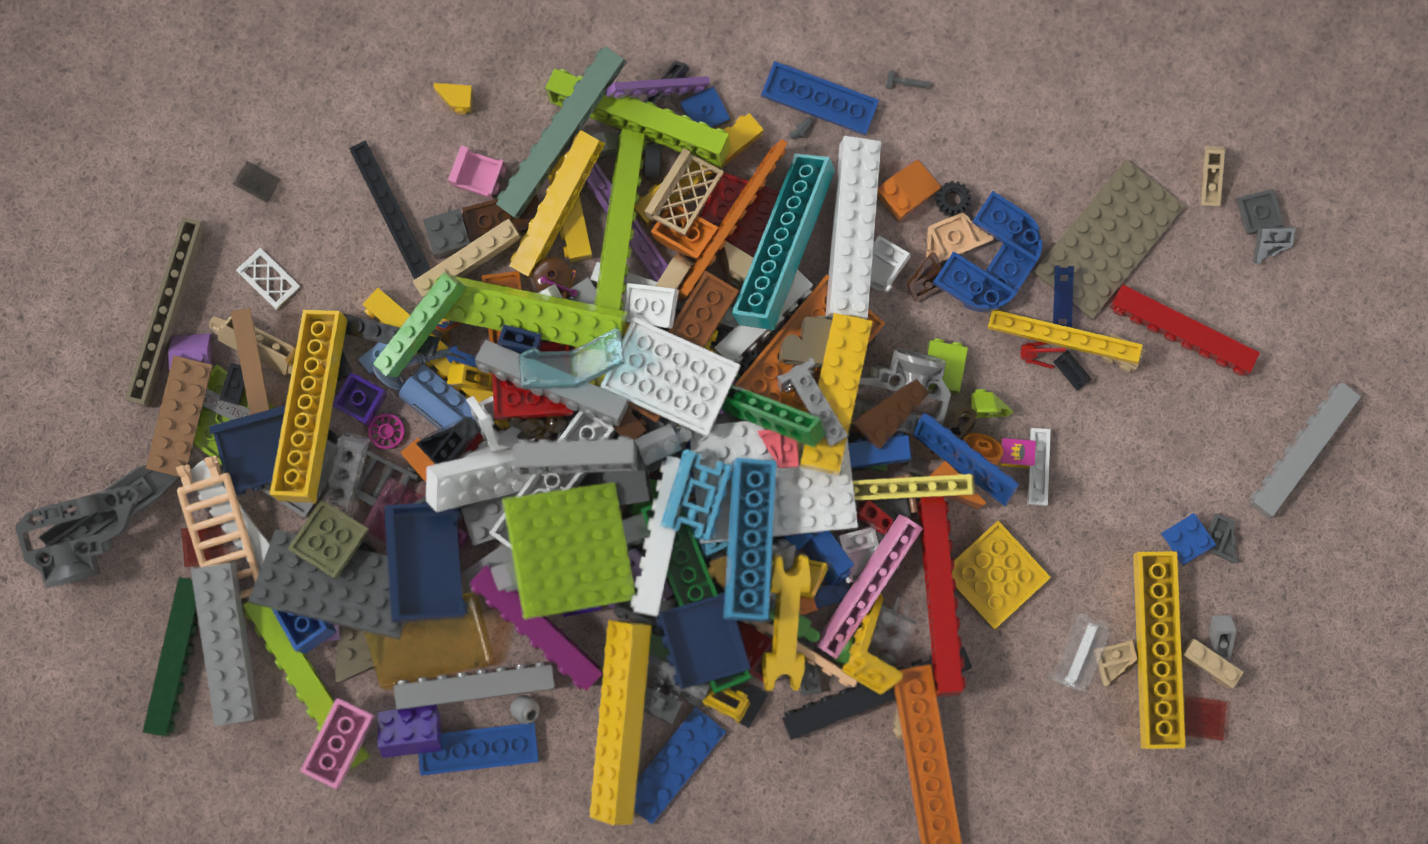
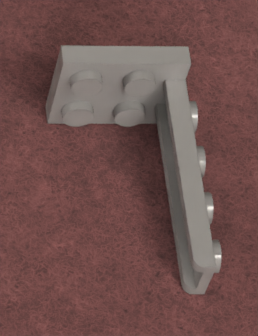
(802, 380)

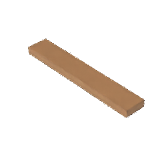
(250, 360)

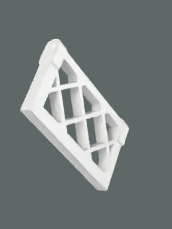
(270, 263)

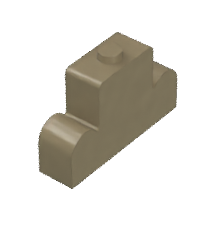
(811, 343)

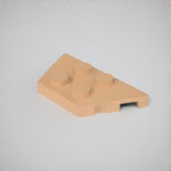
(955, 235)

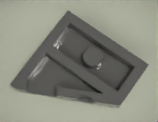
(1272, 241)
(1222, 532)

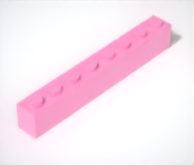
(868, 586)

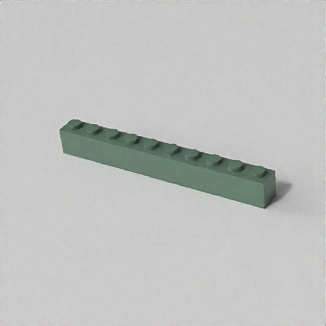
(561, 132)

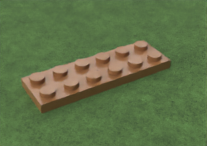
(179, 415)

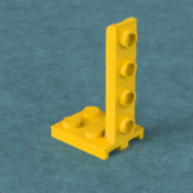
(865, 667)

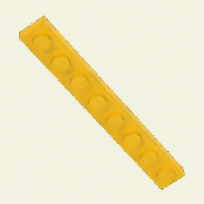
(1065, 337)

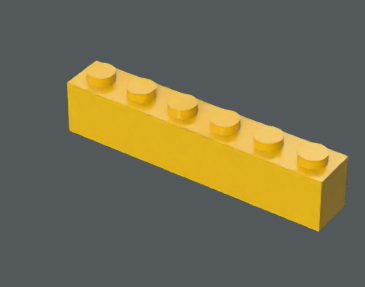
(574, 228)

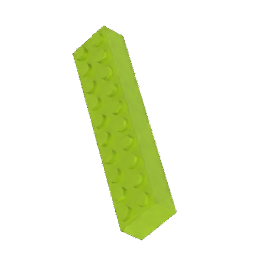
(655, 123)
(550, 316)

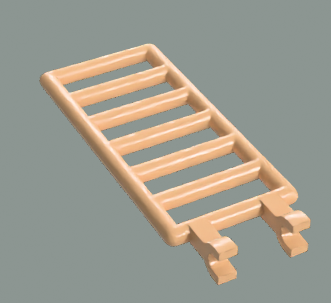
(216, 477)

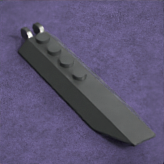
(151, 482)

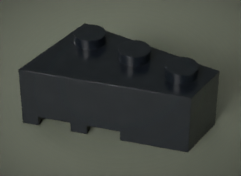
(449, 441)

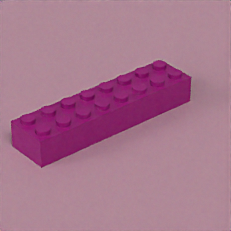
(539, 630)

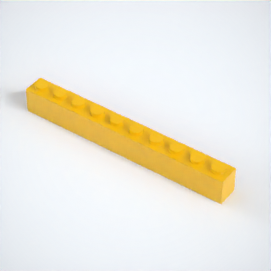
(390, 313)

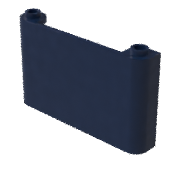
(423, 563)

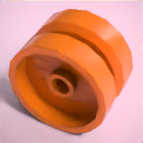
(986, 445)

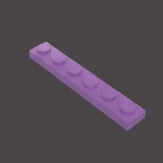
(654, 87)

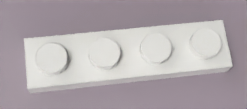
(1039, 473)

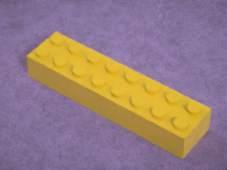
(839, 386)

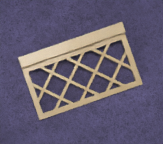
(668, 187)

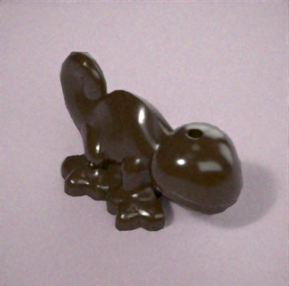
(537, 427)

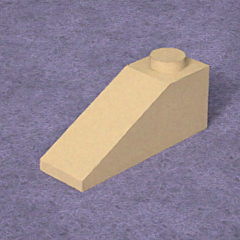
(1212, 175)

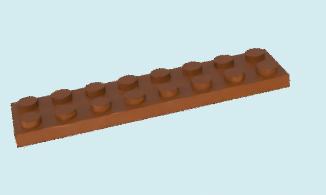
(699, 318)

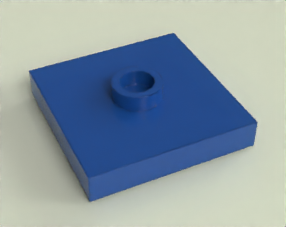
(706, 108)

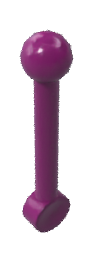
(573, 292)

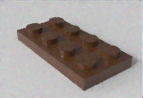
(487, 215)

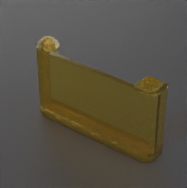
(432, 647)

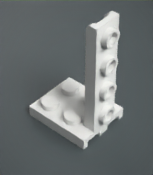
(483, 414)

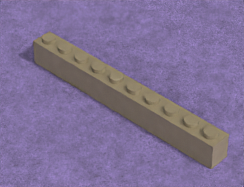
(165, 312)

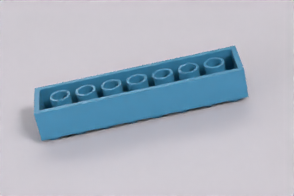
(750, 540)

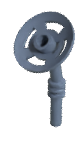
(419, 358)

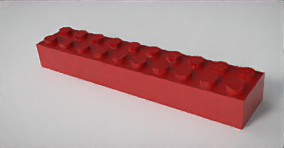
(940, 596)

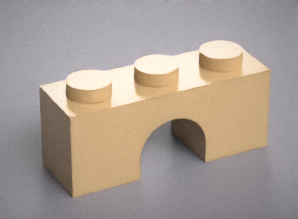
(1212, 663)

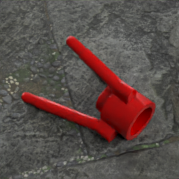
(1029, 352)

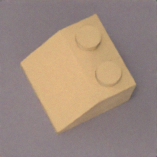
(735, 265)

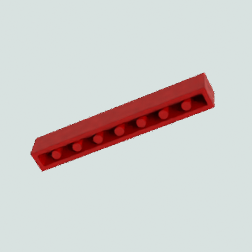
(1184, 330)

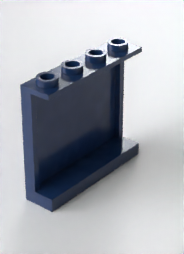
(250, 448)
(702, 642)

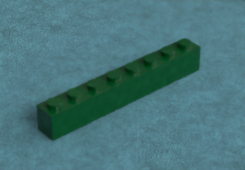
(173, 662)

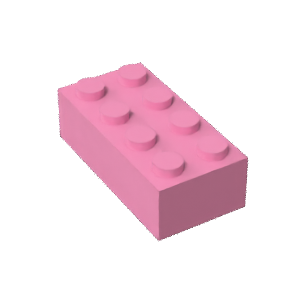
(338, 743)

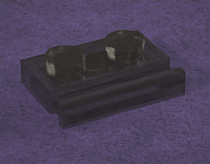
(256, 182)

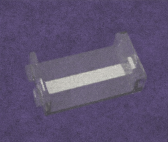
(1081, 653)

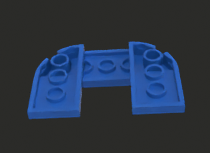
(1009, 268)

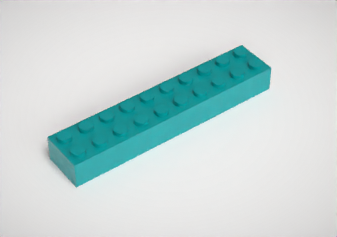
(783, 242)

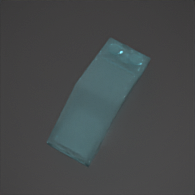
(573, 367)

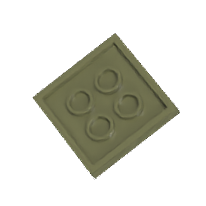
(328, 539)

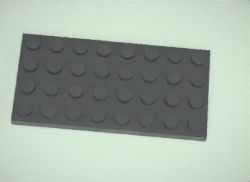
(354, 600)

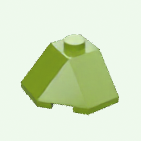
(989, 405)

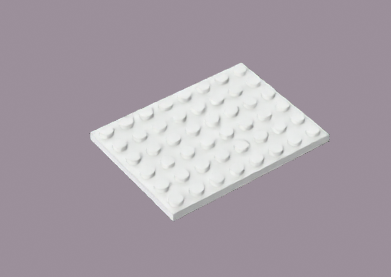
(803, 497)

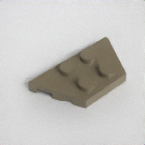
(352, 654)

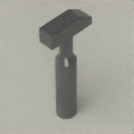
(906, 81)

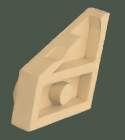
(1116, 660)

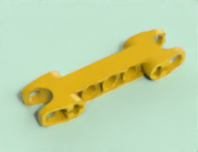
(784, 656)

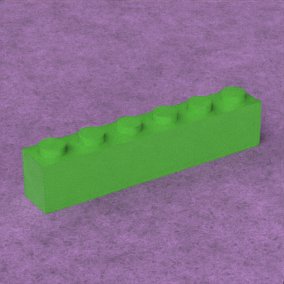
(419, 325)

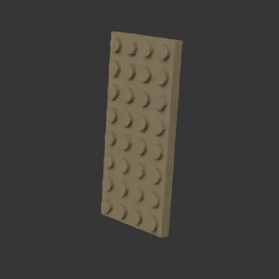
(1111, 237)

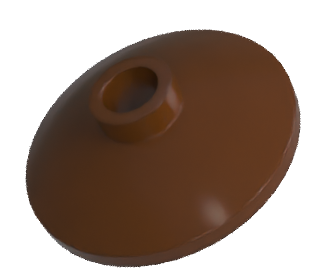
(552, 264)

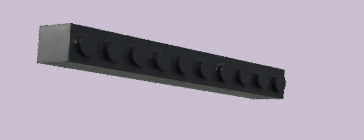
(845, 705)

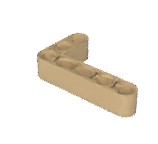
(675, 272)

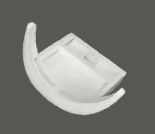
(886, 264)
(859, 548)

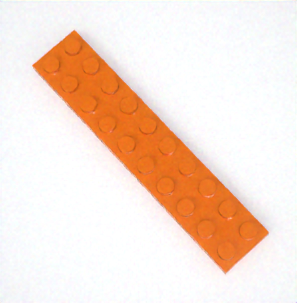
(728, 225)
(926, 757)

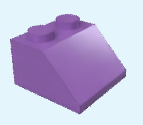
(193, 347)

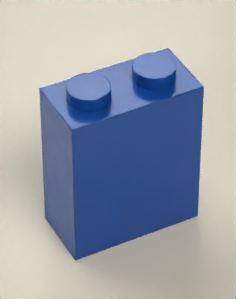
(826, 549)

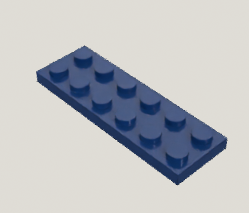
(819, 98)
(965, 459)
(482, 749)
(675, 764)

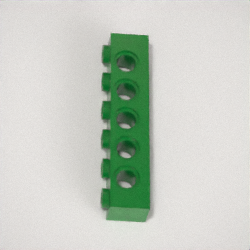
(774, 416)

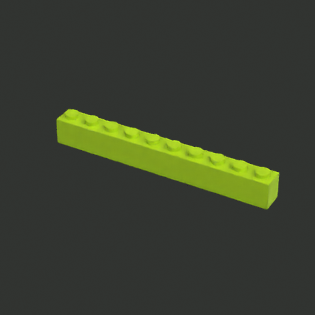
(619, 220)
(298, 669)

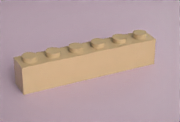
(471, 256)

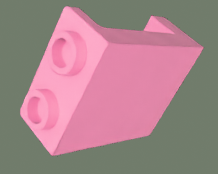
(477, 173)

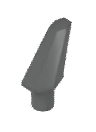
(802, 129)

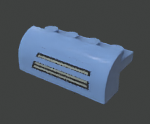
(434, 398)

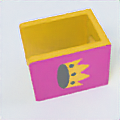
(1017, 453)

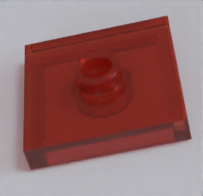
(189, 553)
(1204, 718)

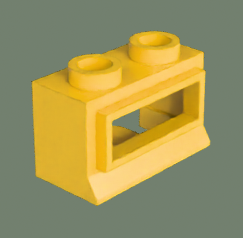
(724, 709)

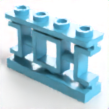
(682, 491)

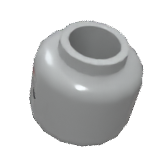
(525, 709)

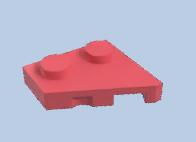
(782, 449)

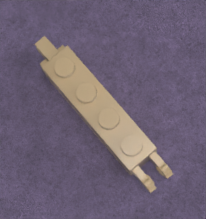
(272, 350)

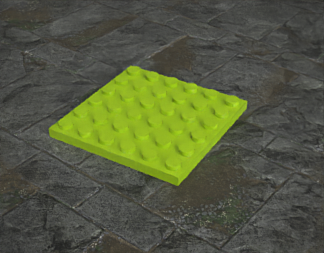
(569, 549)

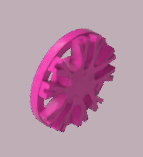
(386, 431)

